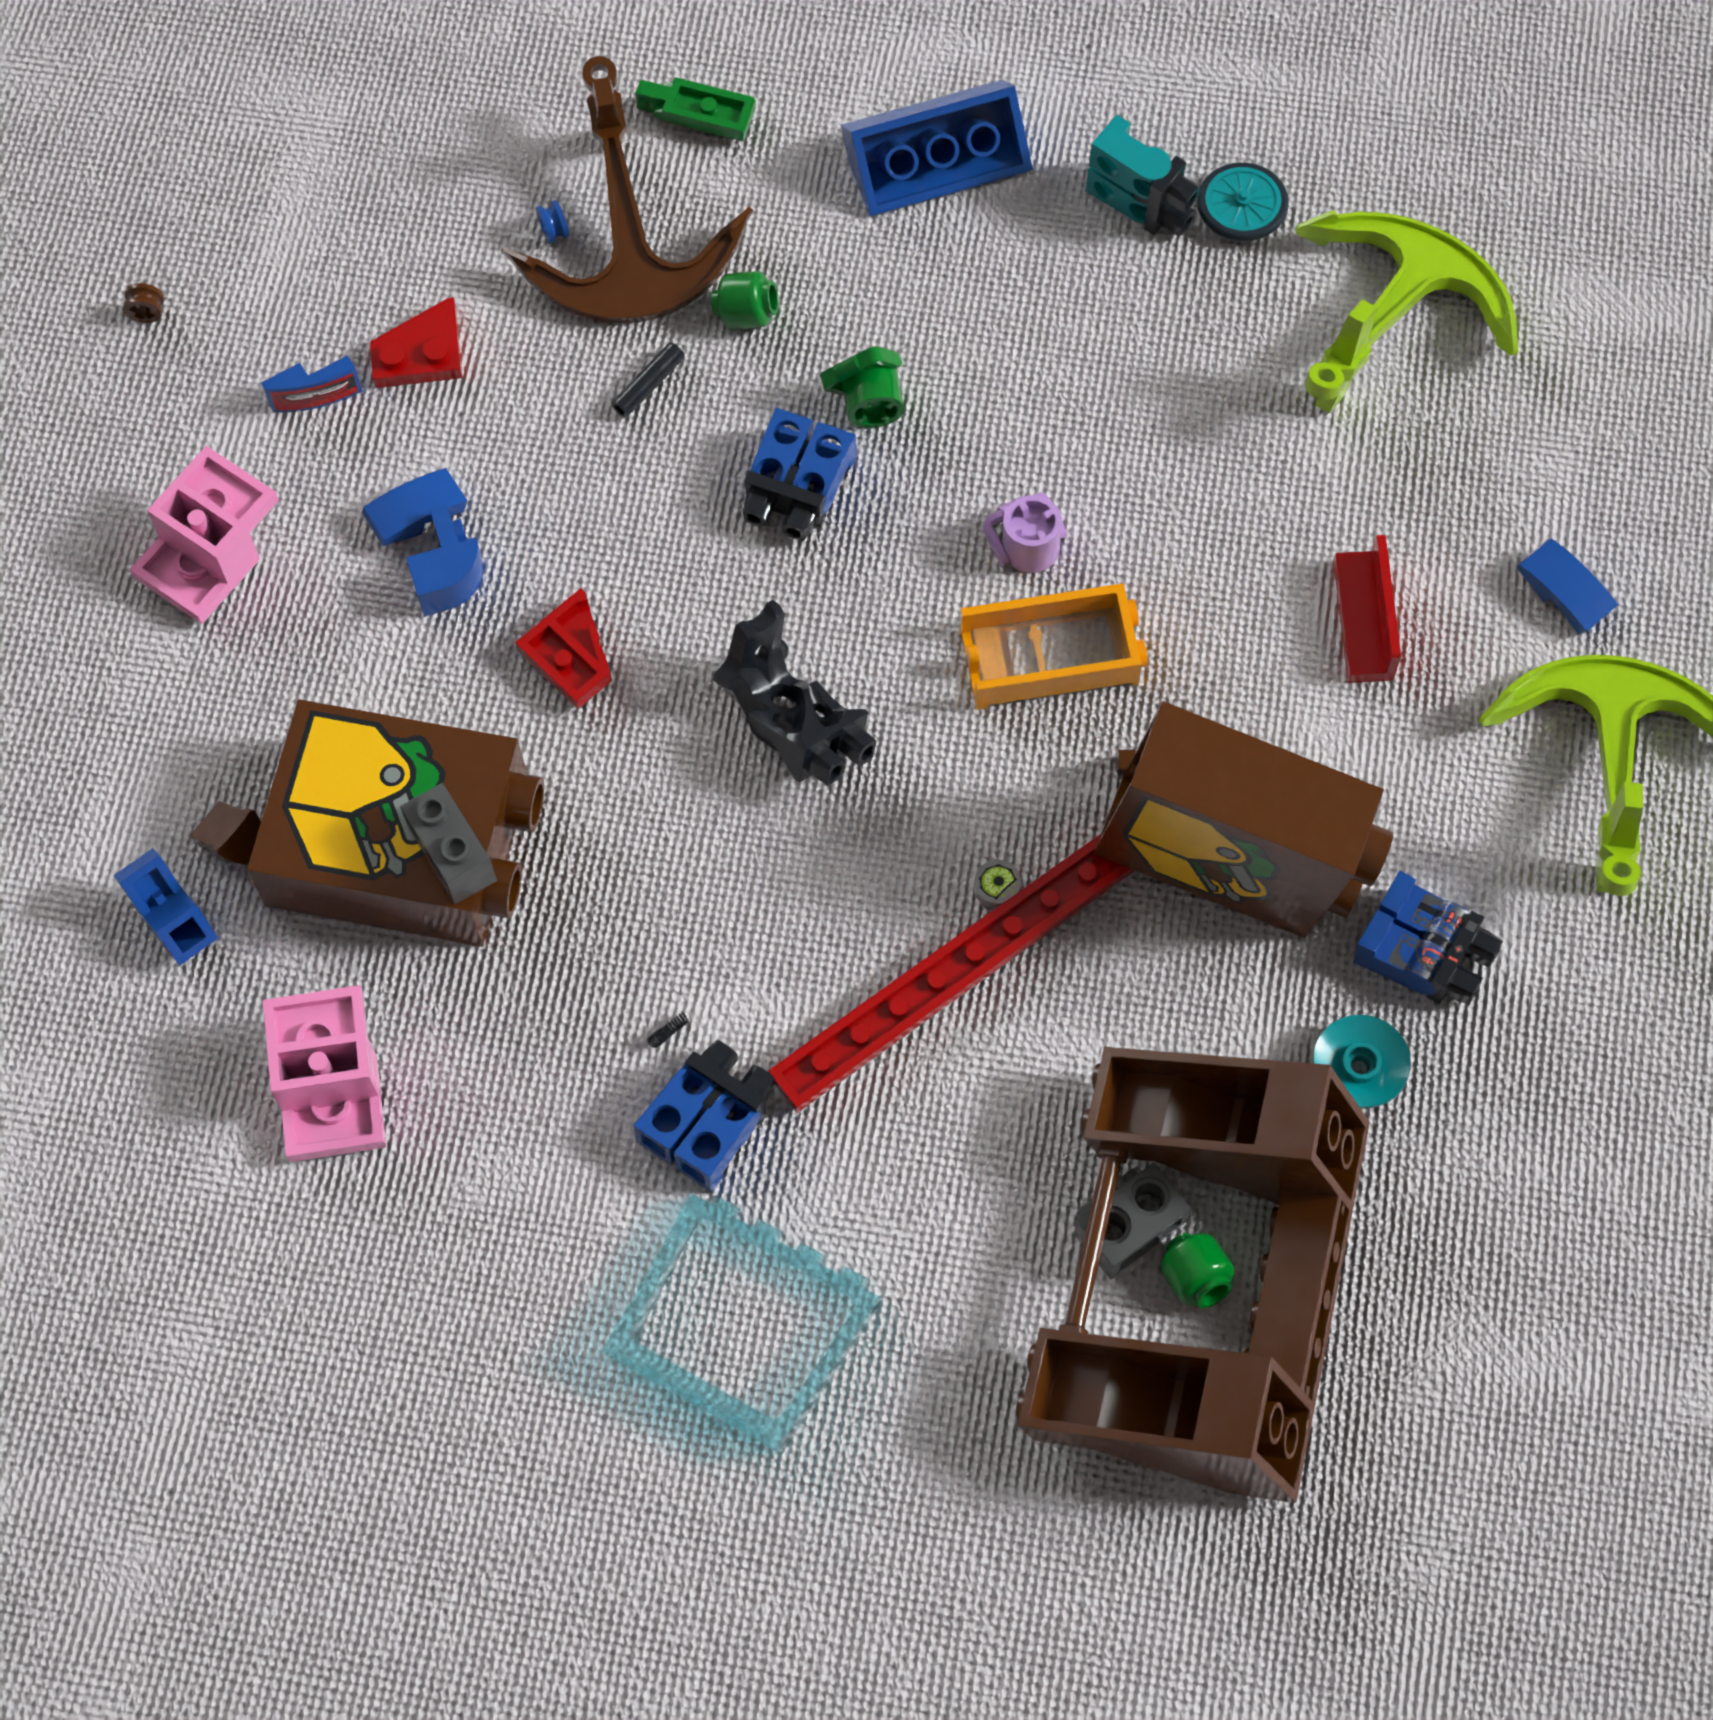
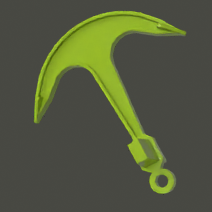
(1426, 263)
(1616, 695)

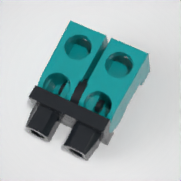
(1140, 180)

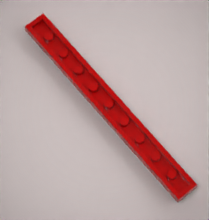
(945, 975)

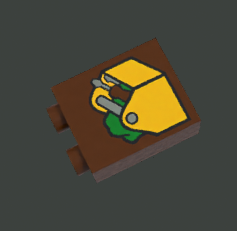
(1244, 823)
(337, 829)

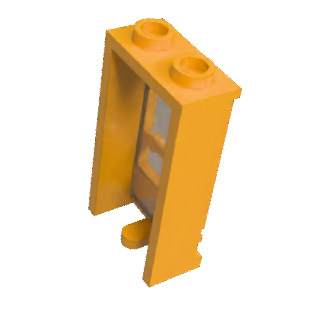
(1052, 644)

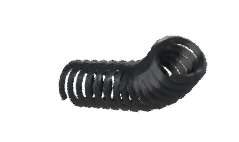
(665, 1032)

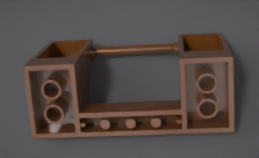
(1194, 1410)

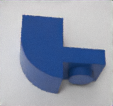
(449, 573)
(165, 907)

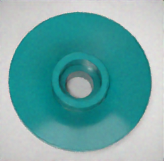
(1376, 1045)

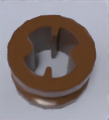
(143, 303)

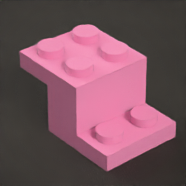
(204, 534)
(324, 1073)

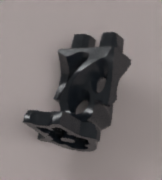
(799, 734)

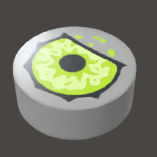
(996, 883)

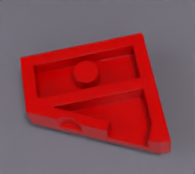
(419, 349)
(568, 650)

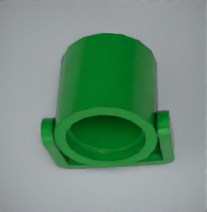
(868, 386)

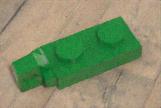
(697, 106)

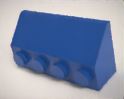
(937, 146)

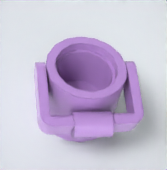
(1029, 533)

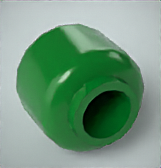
(745, 300)
(1197, 1270)

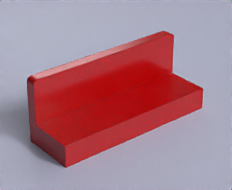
(1367, 613)

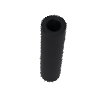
(648, 379)

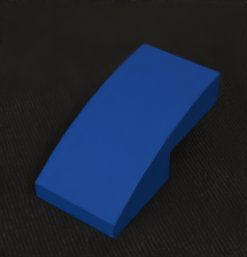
(407, 508)
(1570, 585)

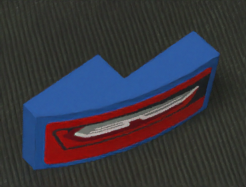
(297, 391)

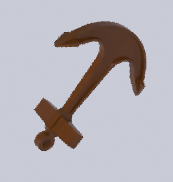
(635, 281)

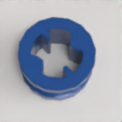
(552, 221)

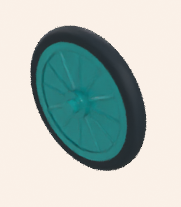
(1243, 201)

